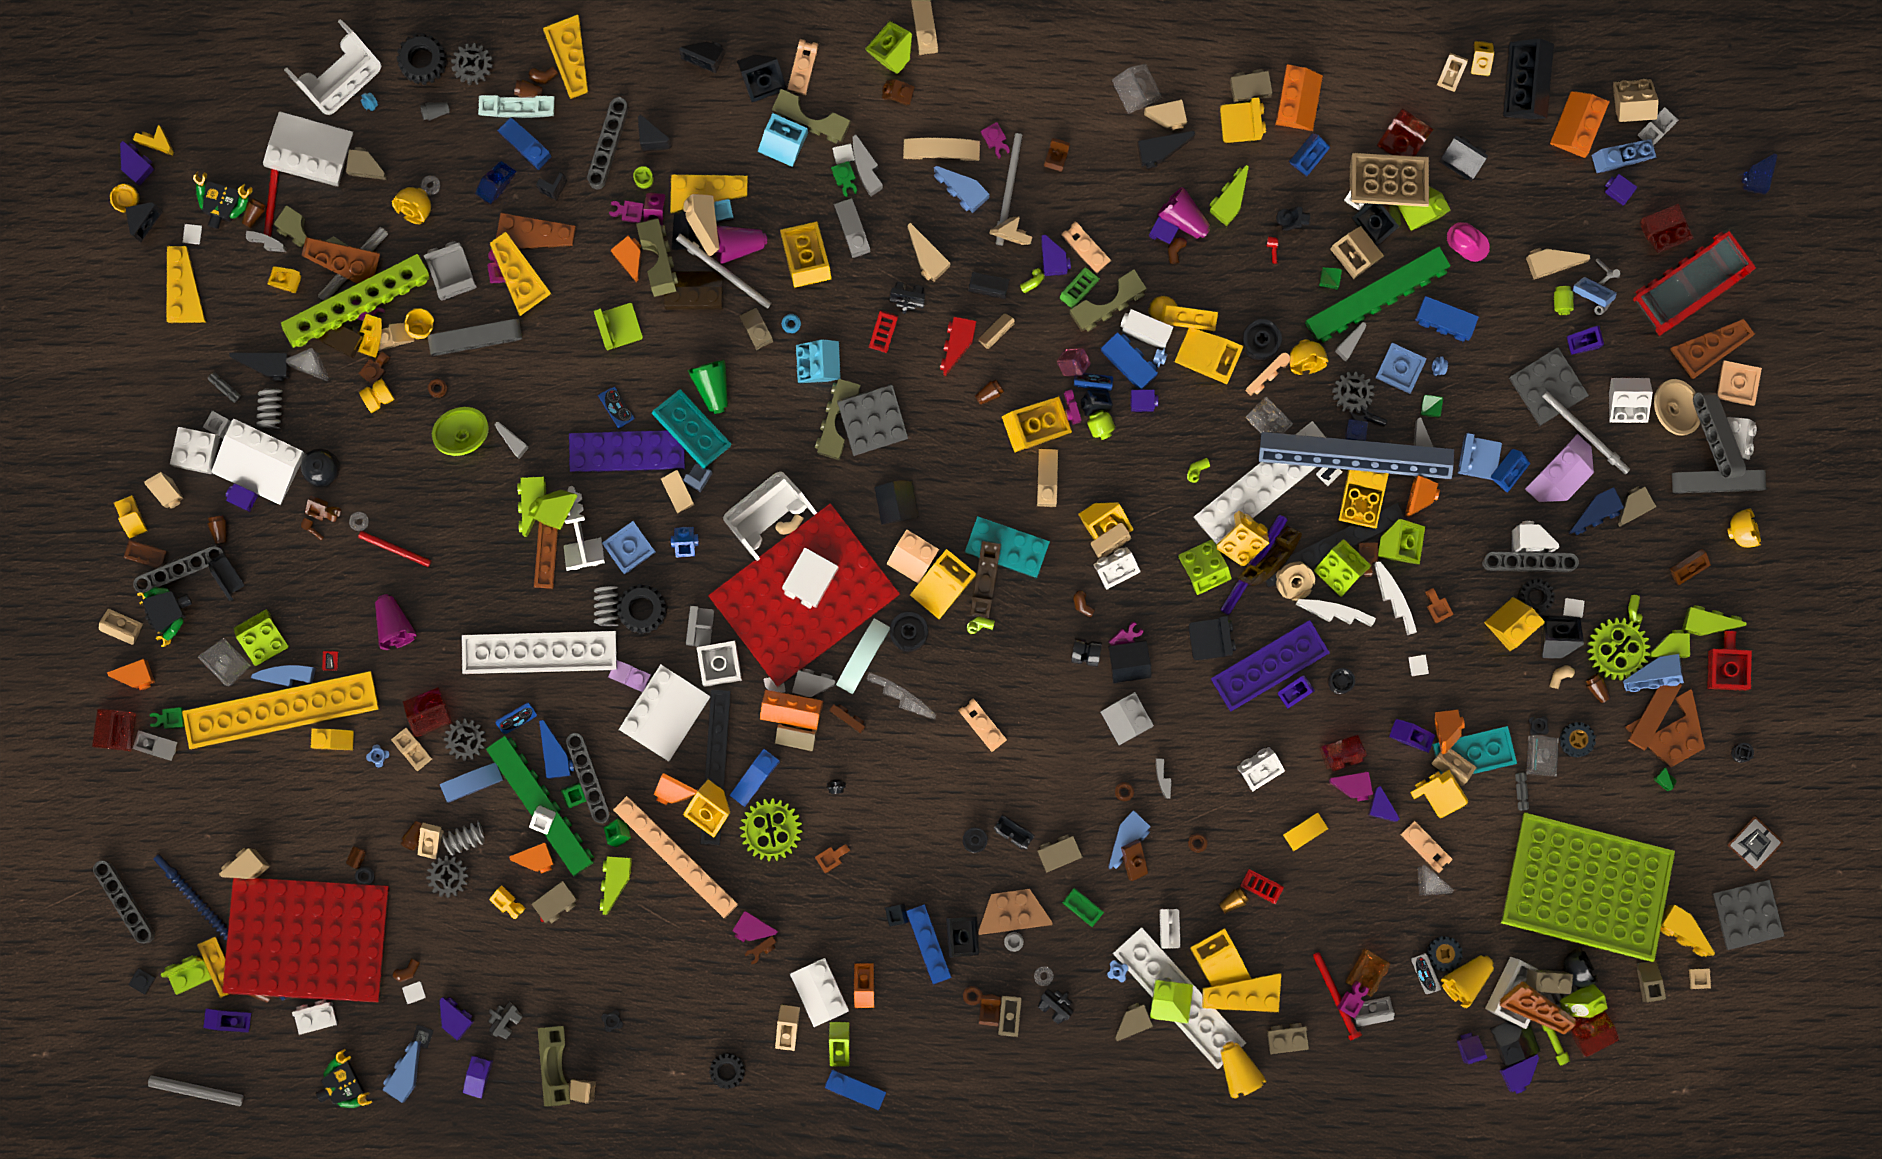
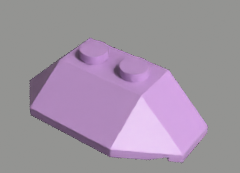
(1564, 473)

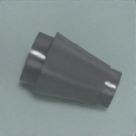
(432, 110)

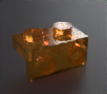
(1368, 971)

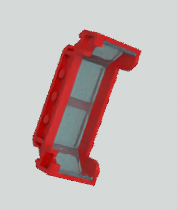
(1694, 282)

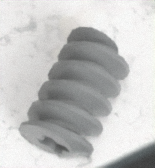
(268, 408)
(605, 606)
(464, 838)

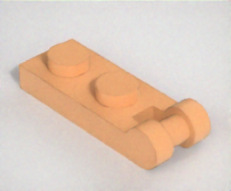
(802, 67)
(1086, 248)
(1270, 373)
(983, 725)
(1426, 846)

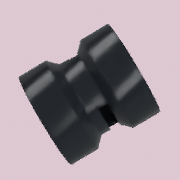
(1742, 752)

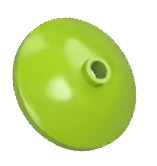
(460, 431)

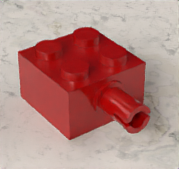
(1728, 666)

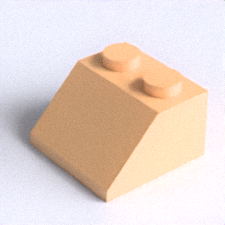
(912, 556)

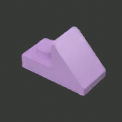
(630, 676)

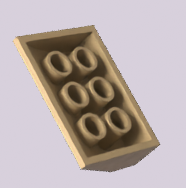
(1389, 179)

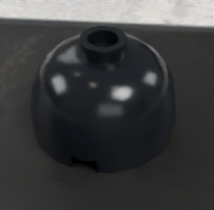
(320, 467)
(1580, 967)

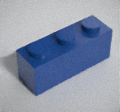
(1446, 319)
(1129, 361)

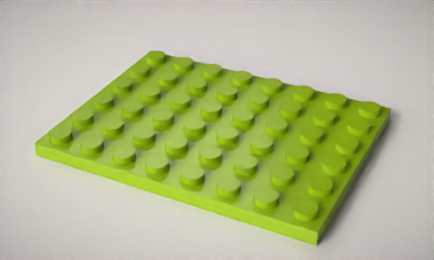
(1588, 887)

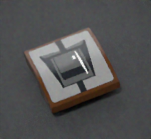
(1755, 843)

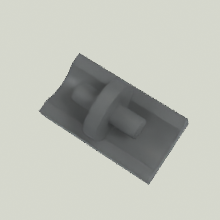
(501, 1018)

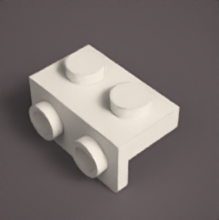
(1743, 432)

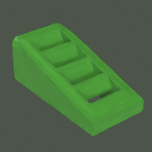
(1068, 294)

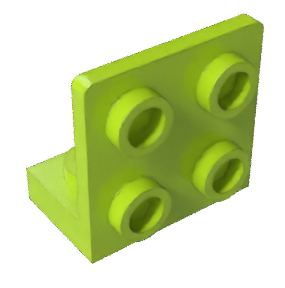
(618, 326)
(1205, 567)
(1342, 567)
(260, 637)
(187, 975)

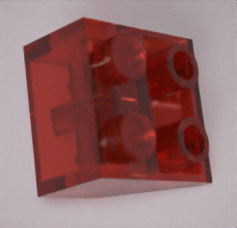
(1666, 228)
(427, 712)
(114, 730)
(1342, 752)
(1594, 1033)

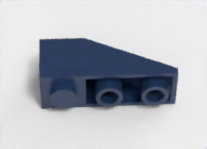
(1601, 506)

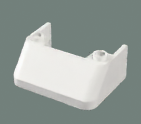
(343, 77)
(764, 508)

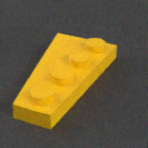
(567, 50)
(718, 186)
(521, 279)
(182, 291)
(1250, 995)

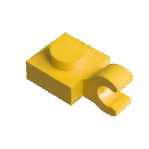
(504, 901)

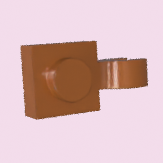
(1439, 608)
(830, 859)

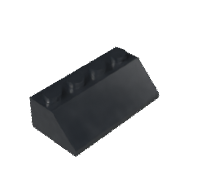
(1528, 79)

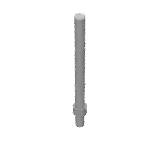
(1010, 182)
(694, 248)
(1613, 458)

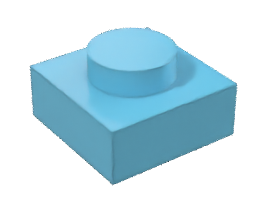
(723, 210)

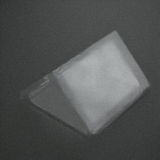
(1136, 88)
(309, 363)
(224, 662)
(1542, 756)
(1430, 883)

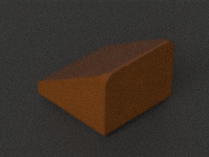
(356, 857)

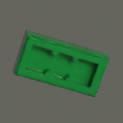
(1083, 907)

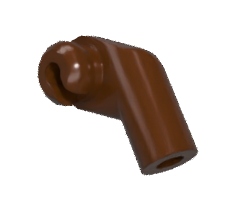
(542, 77)
(1174, 247)
(1080, 604)
(407, 973)

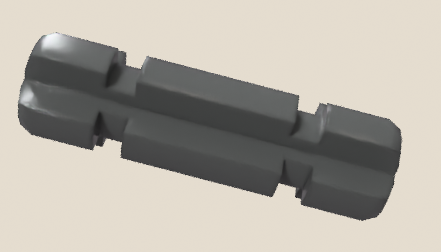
(224, 387)
(1522, 791)

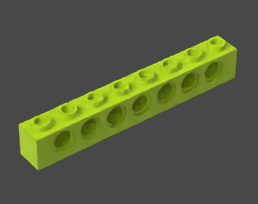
(343, 300)

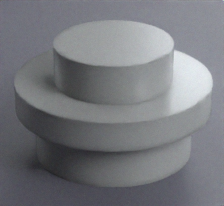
(1013, 941)

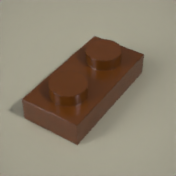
(1690, 566)
(841, 712)

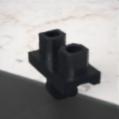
(1292, 218)
(907, 299)
(1058, 1002)

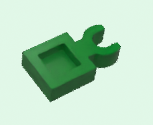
(844, 175)
(171, 718)

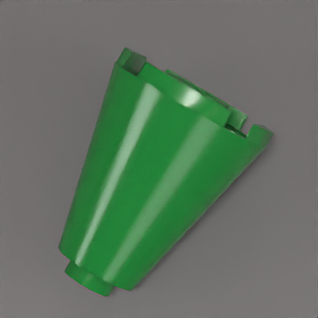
(711, 384)

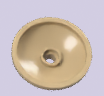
(1675, 407)

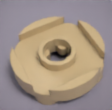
(1286, 576)

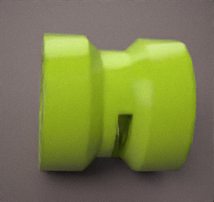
(642, 174)

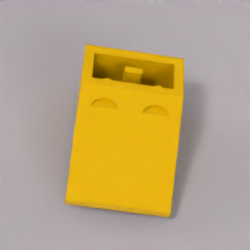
(1209, 354)
(1363, 497)
(943, 584)
(1683, 926)
(1219, 959)

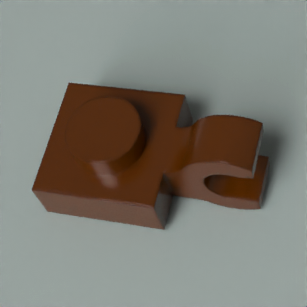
(373, 370)
(319, 509)
(1369, 552)
(766, 946)

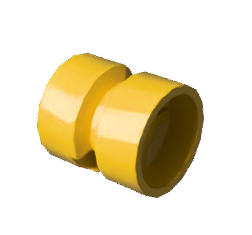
(378, 394)

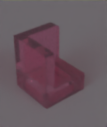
(1073, 362)

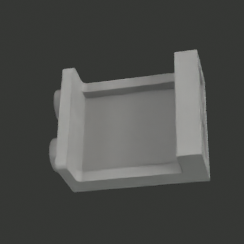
(450, 270)

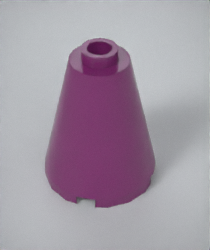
(1184, 214)
(738, 242)
(392, 624)

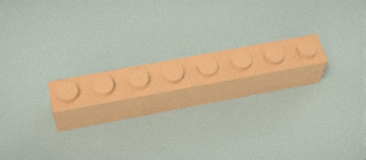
(676, 857)

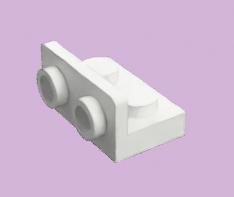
(1116, 567)
(1260, 768)
(1169, 928)
(315, 1017)

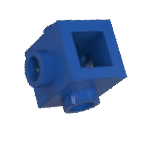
(684, 541)

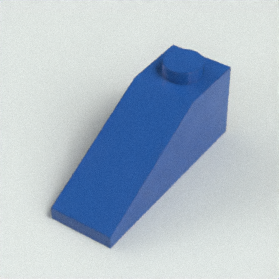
(525, 143)
(555, 757)
(754, 777)
(855, 1089)

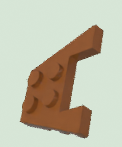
(1679, 738)

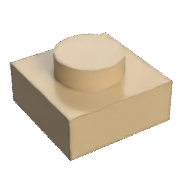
(1699, 978)

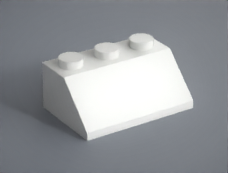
(1532, 539)
(1512, 975)
(819, 992)

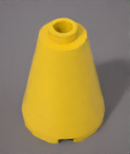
(1468, 980)
(1240, 1070)

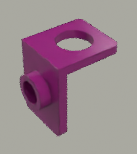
(654, 206)

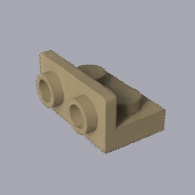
(1287, 1039)

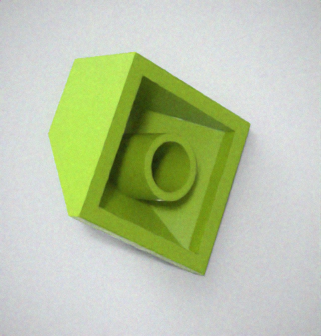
(891, 47)
(1420, 215)
(552, 508)
(1402, 542)
(1171, 1001)

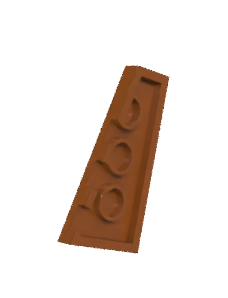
(534, 232)
(344, 260)
(1708, 349)
(1536, 1007)

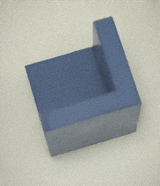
(697, 477)

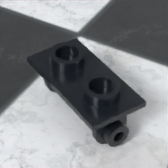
(1019, 835)

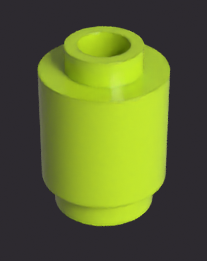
(1563, 300)

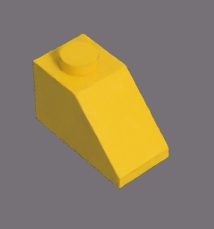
(332, 739)

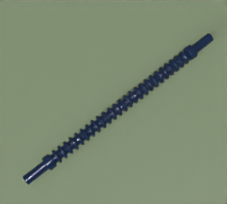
(171, 873)

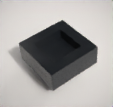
(896, 915)
(142, 981)

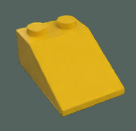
(805, 254)
(1036, 424)

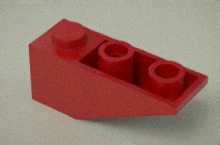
(960, 339)

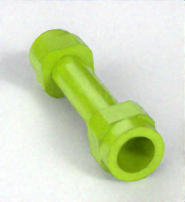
(1562, 1057)

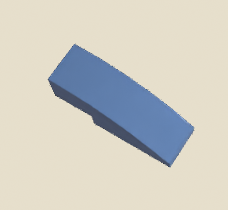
(286, 674)
(471, 782)

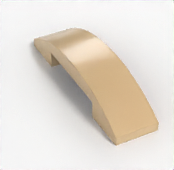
(941, 148)

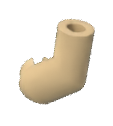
(789, 527)
(1559, 674)

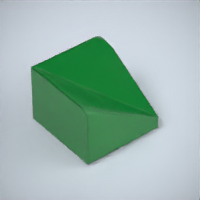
(1330, 277)
(1431, 406)
(1665, 780)
(573, 795)
(617, 833)

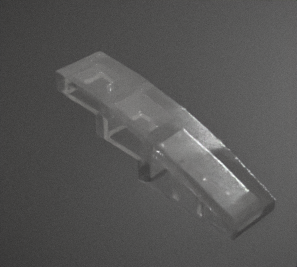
(907, 700)

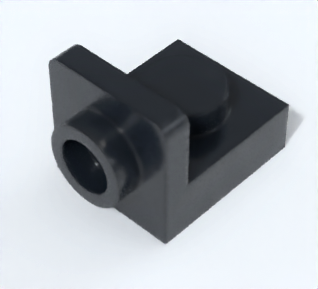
(1095, 401)

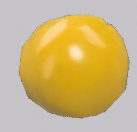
(124, 196)
(1156, 306)
(418, 323)

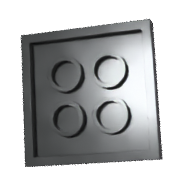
(1548, 374)
(872, 419)
(1748, 914)

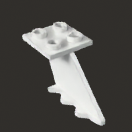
(583, 552)

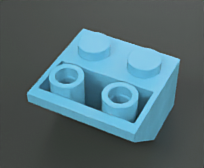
(782, 140)
(818, 361)

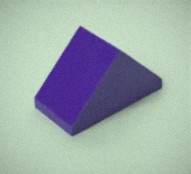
(1585, 340)
(1295, 691)
(1382, 807)

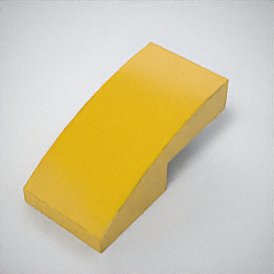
(372, 335)
(1305, 831)

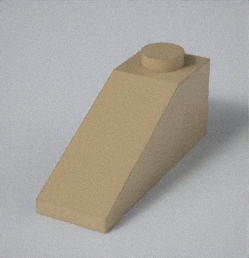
(924, 26)
(702, 219)
(930, 259)
(1551, 261)
(1047, 478)
(164, 490)
(582, 1090)

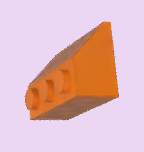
(1299, 98)
(1579, 123)
(791, 709)

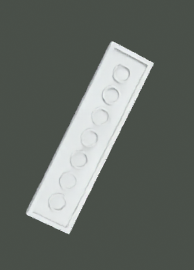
(1253, 492)
(539, 652)
(1205, 1026)

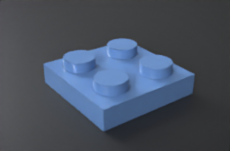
(1400, 368)
(628, 547)

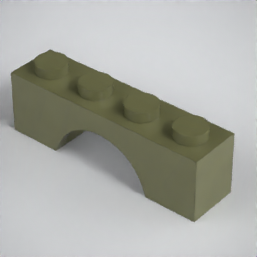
(833, 126)
(292, 224)
(652, 239)
(1088, 314)
(831, 443)
(553, 1081)

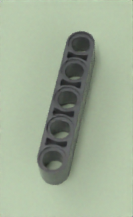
(607, 152)
(474, 337)
(1719, 434)
(1714, 482)
(1539, 558)
(171, 575)
(595, 785)
(115, 897)

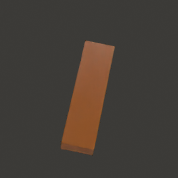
(546, 557)
(1653, 715)

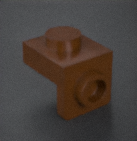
(898, 91)
(1057, 154)
(990, 1010)

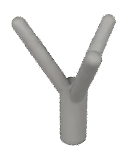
(1610, 273)

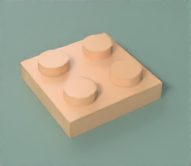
(1738, 383)

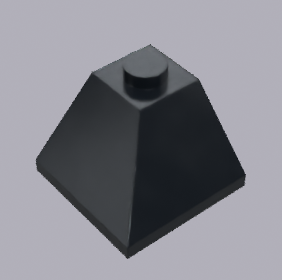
(704, 55)
(761, 76)
(1378, 220)
(1560, 636)
(1514, 1042)

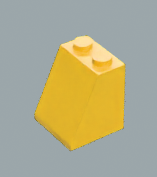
(1514, 623)

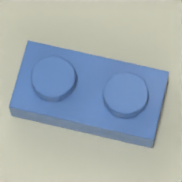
(1594, 292)

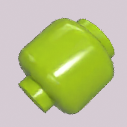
(1101, 424)

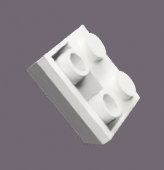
(1630, 399)

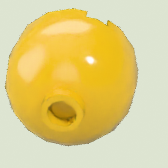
(412, 203)
(1307, 356)
(1744, 529)

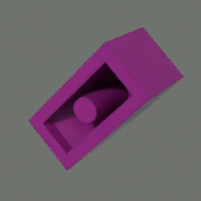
(1354, 785)
(752, 928)

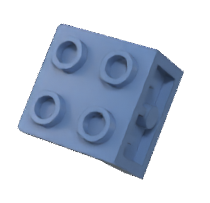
(1479, 457)

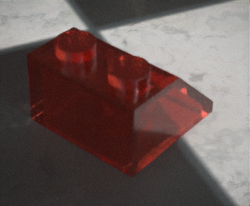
(1405, 135)

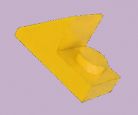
(159, 142)
(284, 279)
(130, 517)

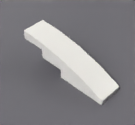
(1391, 591)
(1327, 610)

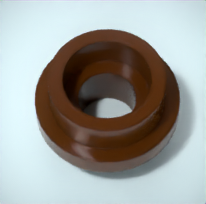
(435, 382)
(1129, 787)
(1202, 838)
(972, 1001)

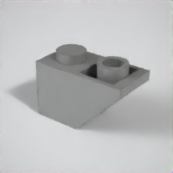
(811, 685)

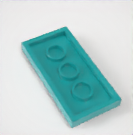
(691, 428)
(1017, 551)
(1485, 749)

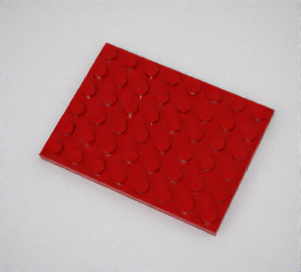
(782, 630)
(305, 939)

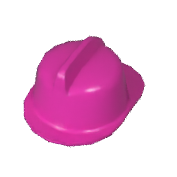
(1468, 241)

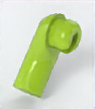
(1034, 282)
(1195, 469)
(1633, 608)
(978, 623)

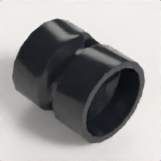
(1086, 652)
(1341, 681)
(975, 840)

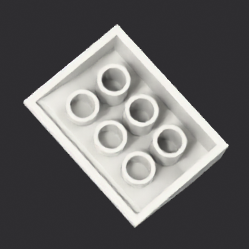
(308, 149)
(257, 461)
(664, 713)

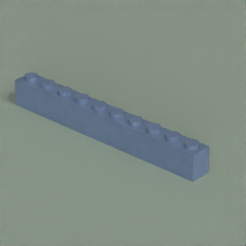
(1356, 455)

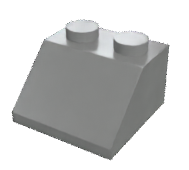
(1127, 718)

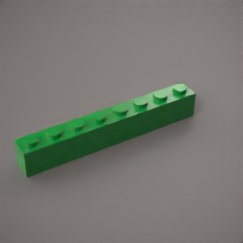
(1378, 294)
(533, 795)

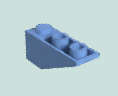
(1623, 155)
(966, 189)
(1660, 672)
(1129, 830)
(404, 1078)

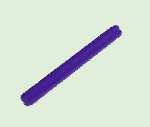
(1240, 585)

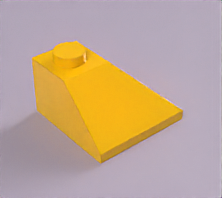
(1103, 517)
(708, 808)

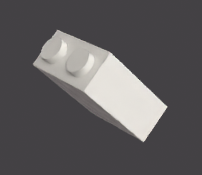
(1146, 329)
(809, 578)

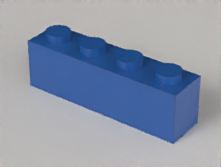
(928, 944)

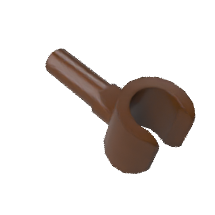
(306, 525)

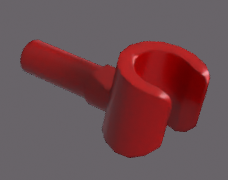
(1273, 242)

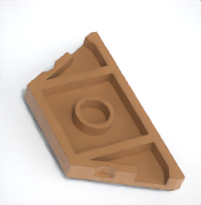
(1013, 912)

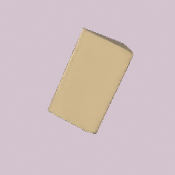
(996, 331)
(677, 491)
(1111, 540)
(120, 626)
(1458, 766)

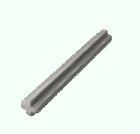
(338, 280)
(195, 1090)

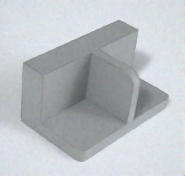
(699, 626)

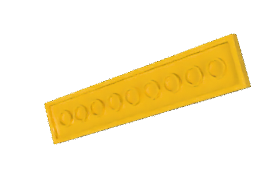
(280, 710)

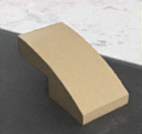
(411, 749)

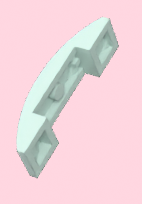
(516, 107)
(863, 656)

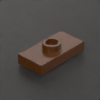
(144, 554)
(1134, 860)

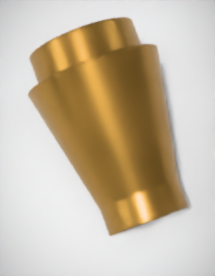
(1234, 900)

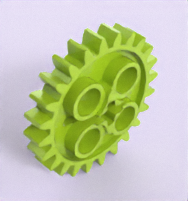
(1631, 660)
(788, 826)

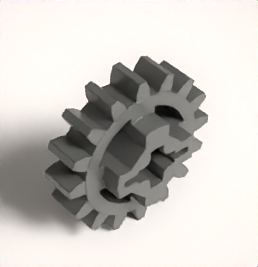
(478, 59)
(1357, 398)
(477, 735)
(455, 876)

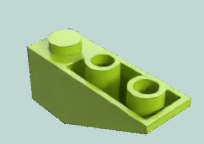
(1230, 202)
(530, 489)
(1702, 622)
(617, 876)

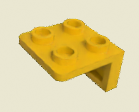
(1242, 121)
(1244, 539)
(1442, 793)

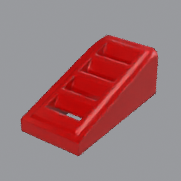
(894, 317)
(1279, 888)

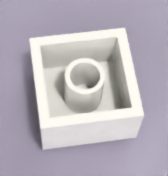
(194, 450)
(719, 663)

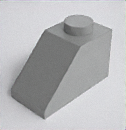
(155, 745)

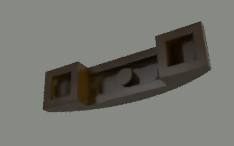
(1274, 559)
(985, 579)

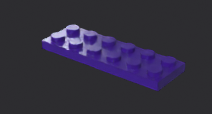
(625, 451)
(1270, 665)

